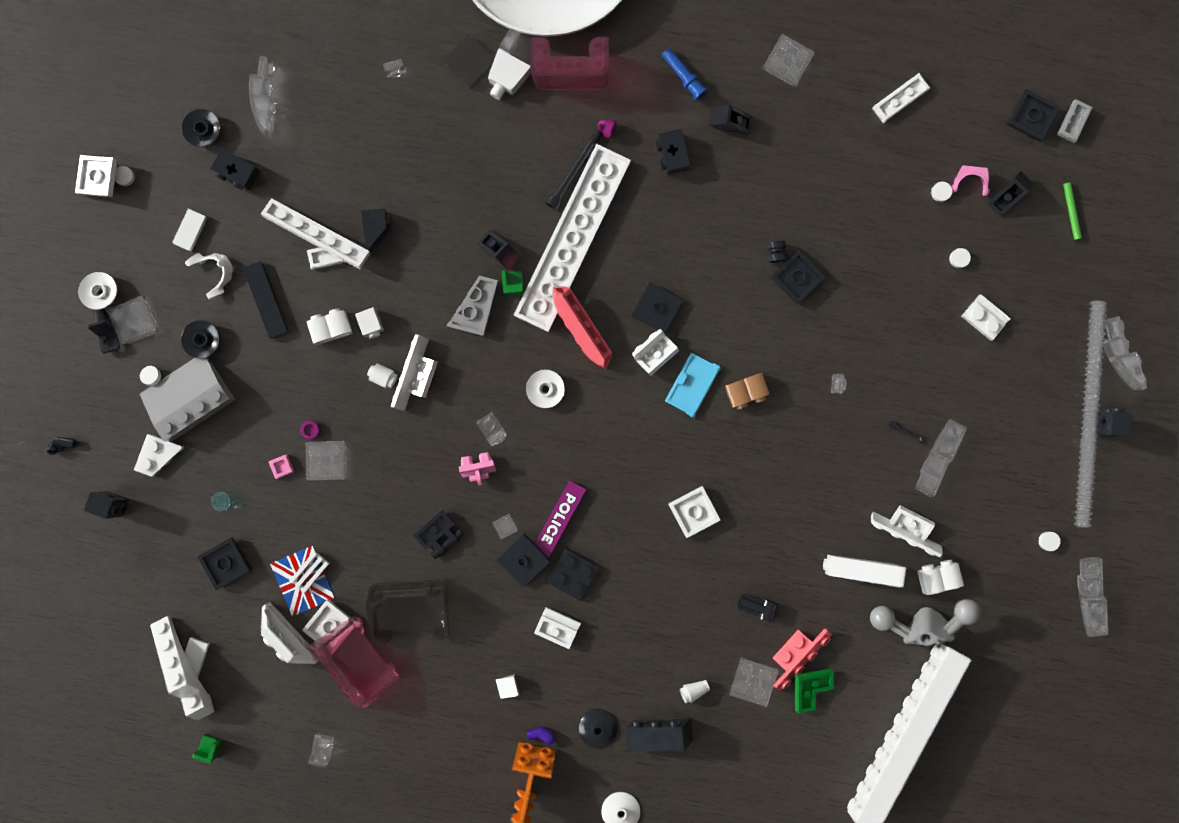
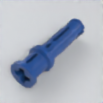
(689, 80)

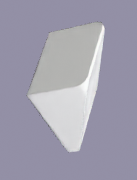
(507, 686)

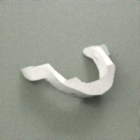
(223, 262)

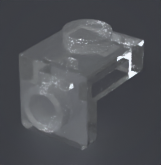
(492, 429)
(322, 750)

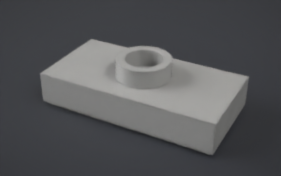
(1074, 121)

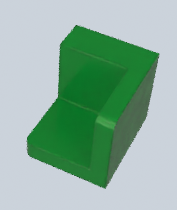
(512, 282)
(208, 749)

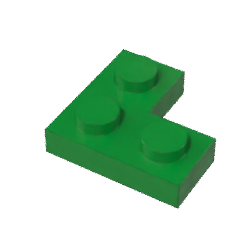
(808, 685)

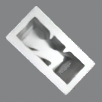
(507, 74)

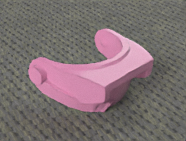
(969, 170)

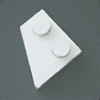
(155, 455)

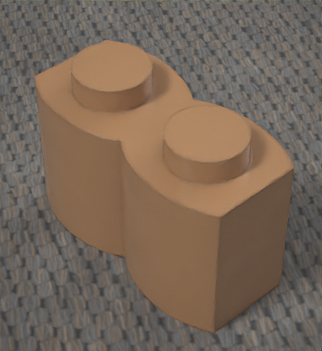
(747, 390)

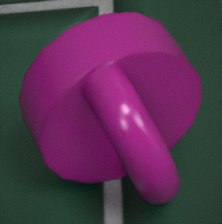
(609, 129)

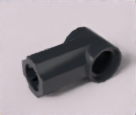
(761, 608)

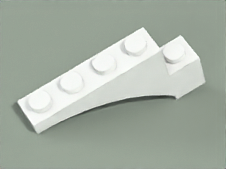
(178, 672)

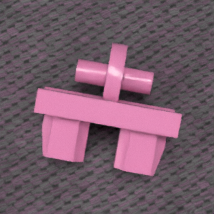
(477, 471)

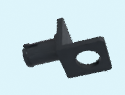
(104, 331)

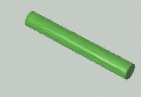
(1072, 211)

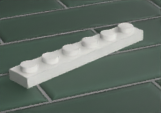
(315, 233)

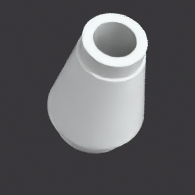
(693, 691)

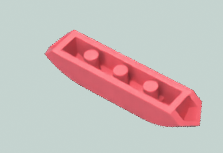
(581, 326)

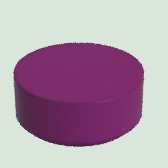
(310, 430)

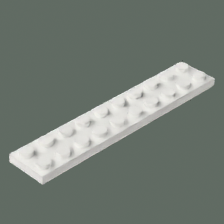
(572, 235)

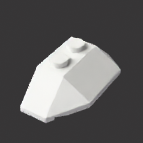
(284, 637)

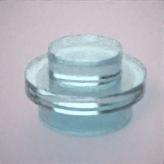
(220, 501)

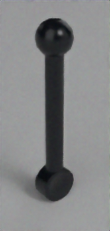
(892, 424)

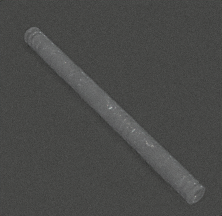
(1091, 411)

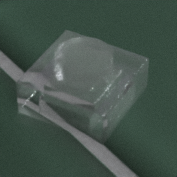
(394, 68)
(838, 384)
(505, 526)

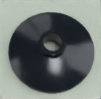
(192, 128)
(191, 339)
(601, 719)

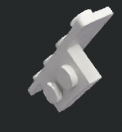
(415, 375)
(910, 527)

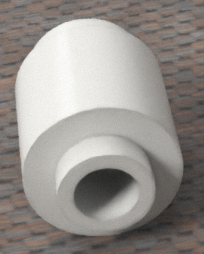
(382, 376)

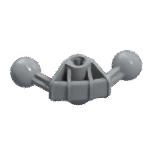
(927, 624)

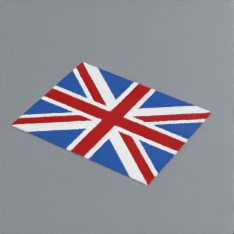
(296, 600)

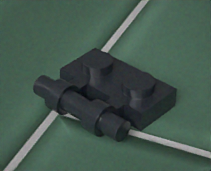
(434, 530)

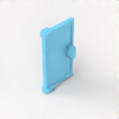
(692, 384)

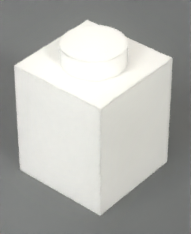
(369, 323)

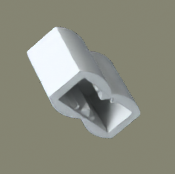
(329, 327)
(940, 578)

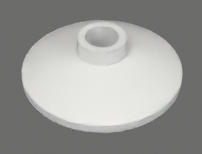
(90, 287)
(545, 378)
(620, 802)

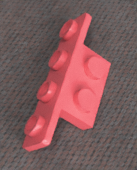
(796, 654)

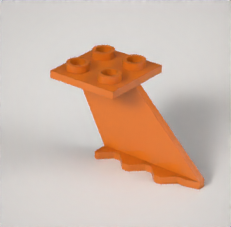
(534, 761)

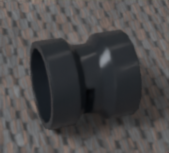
(777, 251)

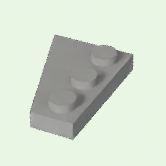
(475, 309)

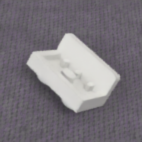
(654, 352)

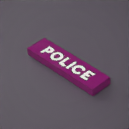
(559, 517)

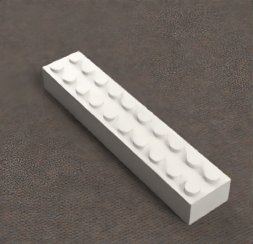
(908, 735)

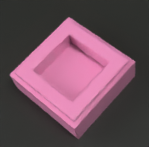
(281, 466)

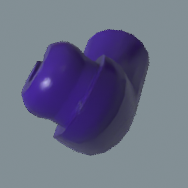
(542, 733)

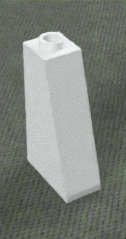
(864, 570)

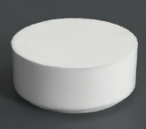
(124, 176)
(941, 191)
(959, 258)
(150, 375)
(1049, 541)

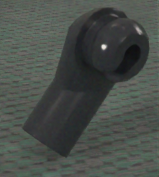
(59, 443)

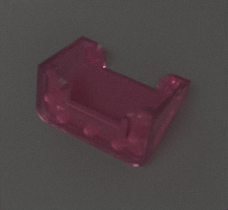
(354, 663)

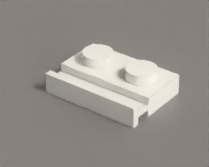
(985, 317)
(557, 627)

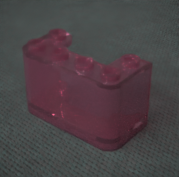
(569, 72)

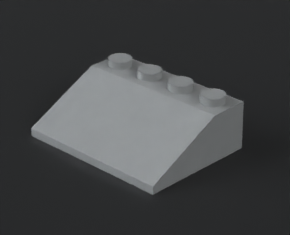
(186, 398)

